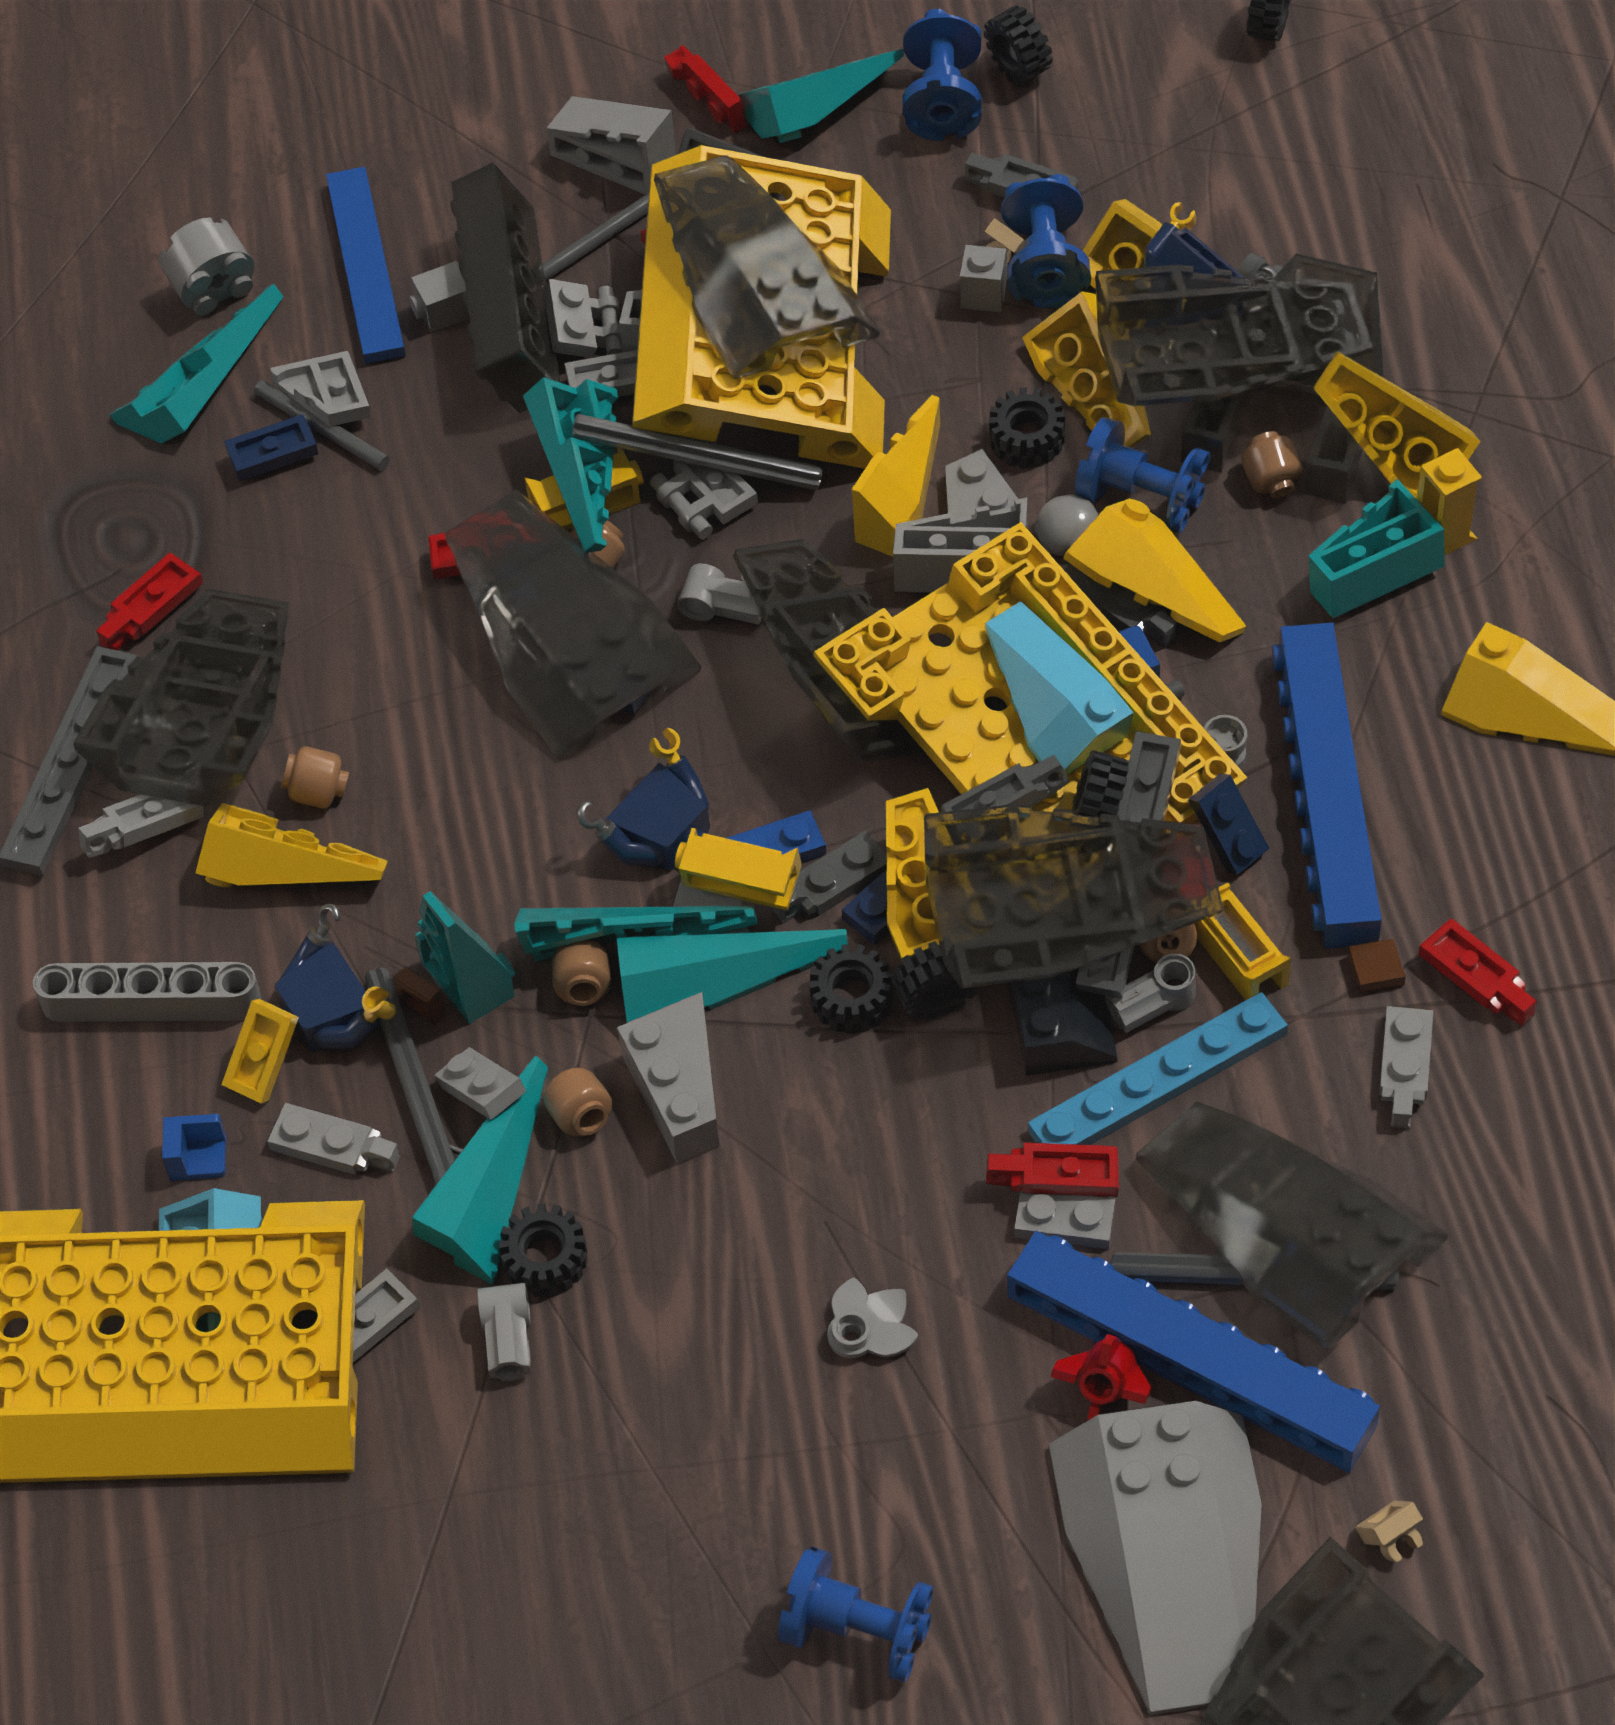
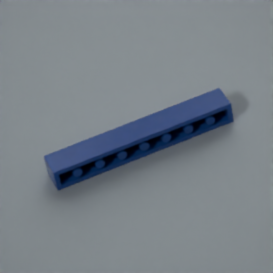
(1328, 786)
(1195, 1351)

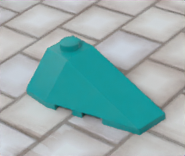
(804, 101)
(461, 961)

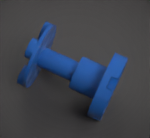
(942, 98)
(1047, 267)
(1128, 469)
(839, 1607)

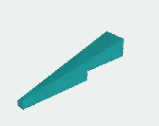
(187, 384)
(578, 465)
(548, 928)
(721, 966)
(482, 1185)

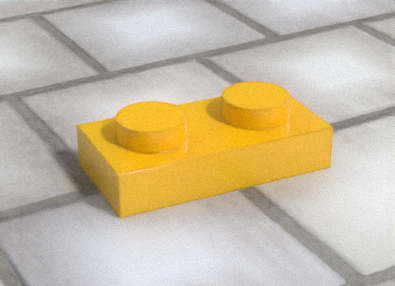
(260, 1050)

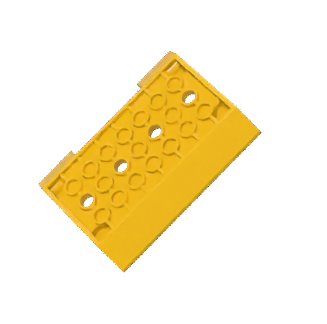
(820, 393)
(941, 691)
(159, 1390)

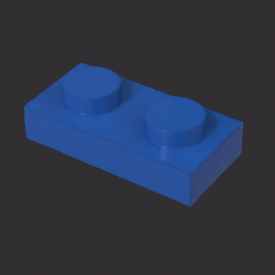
(787, 835)

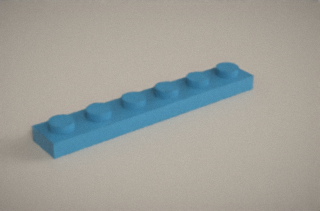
(1161, 1075)

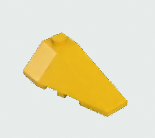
(1390, 422)
(1143, 555)
(1525, 692)
(250, 850)
(908, 900)

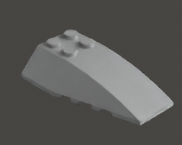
(1167, 1541)

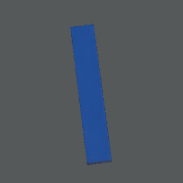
(365, 265)

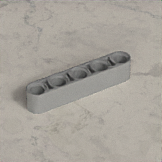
(129, 980)

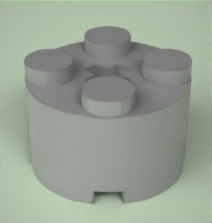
(207, 265)

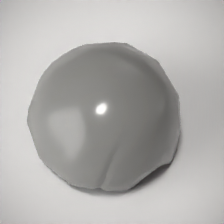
(1063, 522)

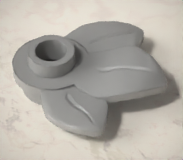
(873, 1317)

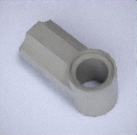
(711, 593)
(1151, 995)
(505, 1319)

